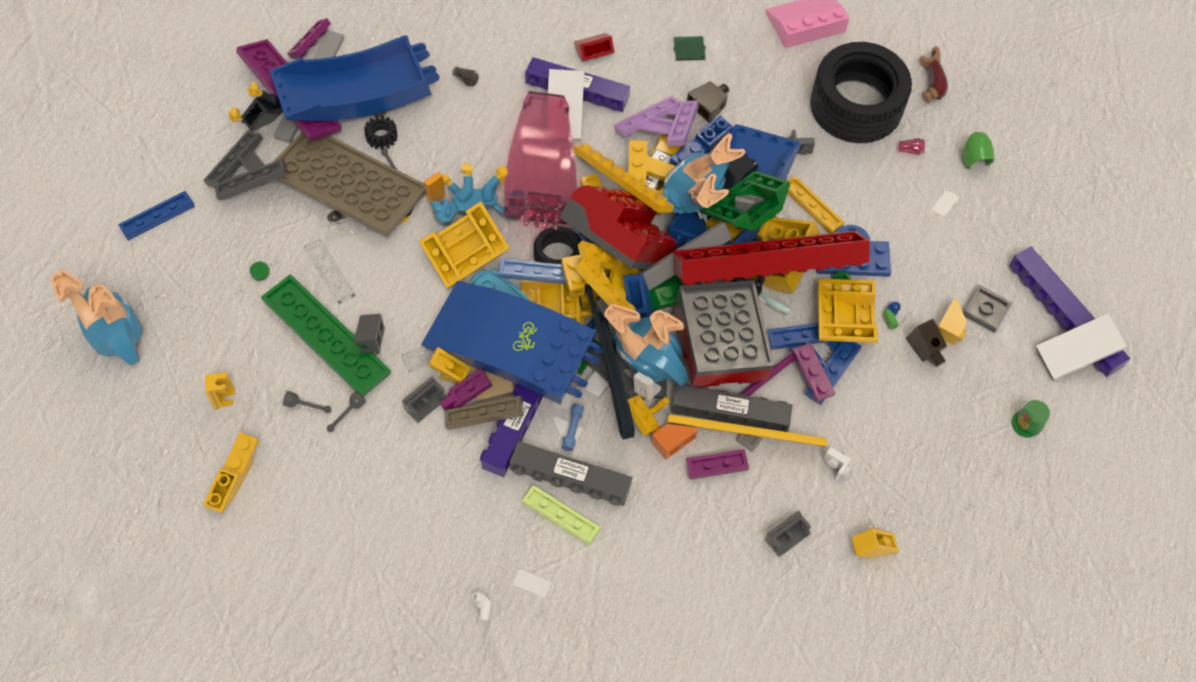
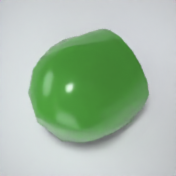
(978, 148)

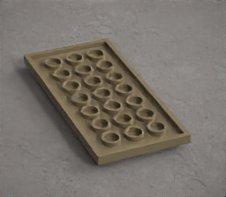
(350, 182)

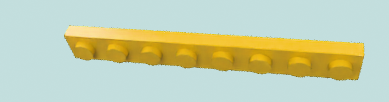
(624, 179)

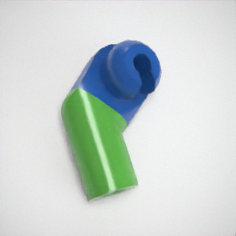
(890, 313)

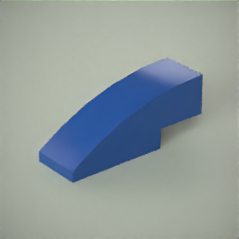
(638, 294)

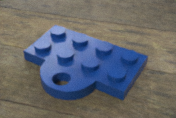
(879, 258)

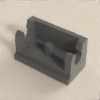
(370, 333)
(424, 399)
(788, 534)

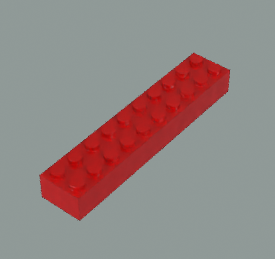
(771, 257)

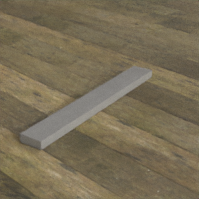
(328, 48)
(664, 268)

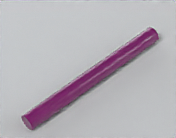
(778, 368)

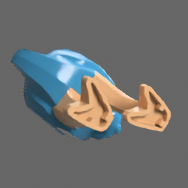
(700, 178)
(102, 316)
(648, 343)

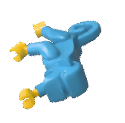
(468, 197)

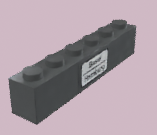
(731, 408)
(570, 473)

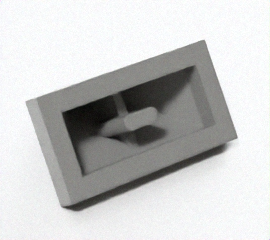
(747, 202)

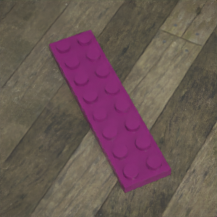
(262, 57)

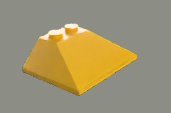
(464, 245)
(553, 297)
(847, 310)

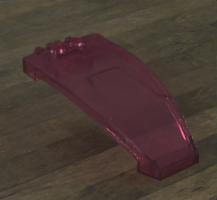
(540, 162)

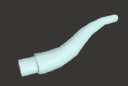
(775, 304)

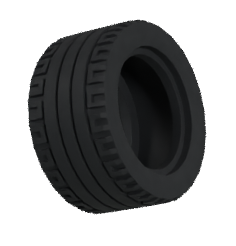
(868, 64)

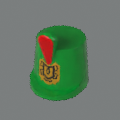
(1031, 419)

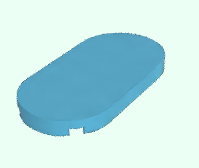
(491, 280)

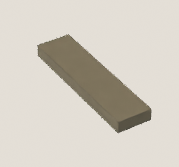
(484, 412)

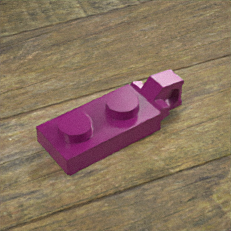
(466, 390)

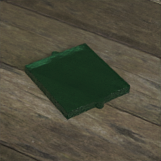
(689, 48)

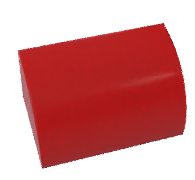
(594, 46)

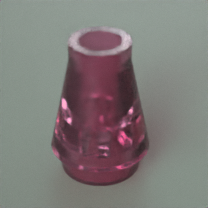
(912, 146)

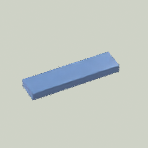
(531, 271)

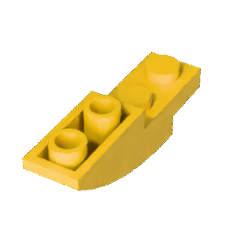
(232, 474)

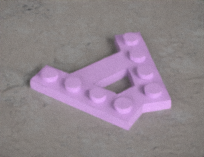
(652, 120)

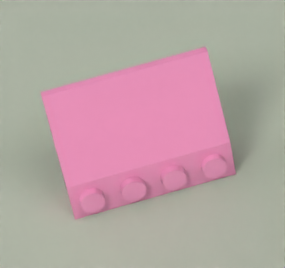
(807, 20)

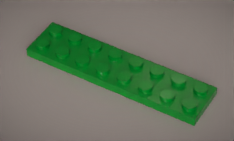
(325, 335)

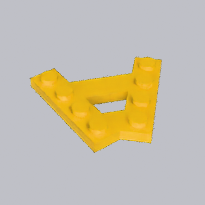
(643, 165)
(611, 289)

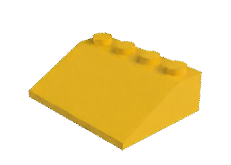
(785, 229)

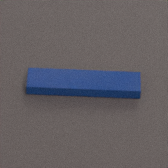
(156, 215)

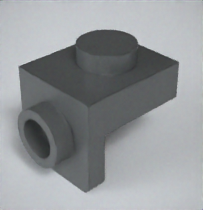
(807, 144)

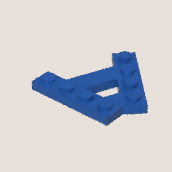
(809, 333)

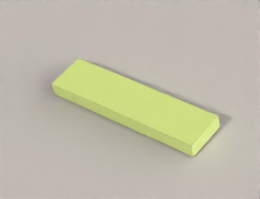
(561, 515)

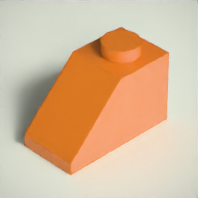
(672, 438)

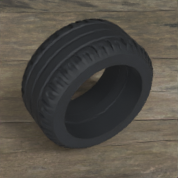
(550, 236)

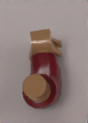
(939, 84)

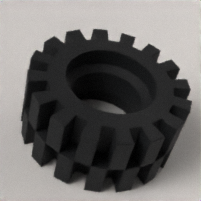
(380, 124)

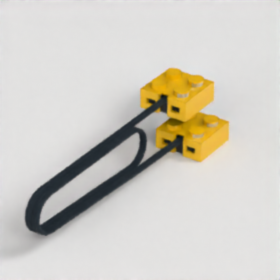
(579, 287)

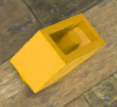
(953, 323)
(874, 543)

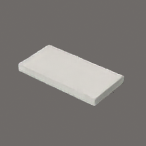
(571, 85)
(1081, 346)

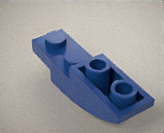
(704, 140)

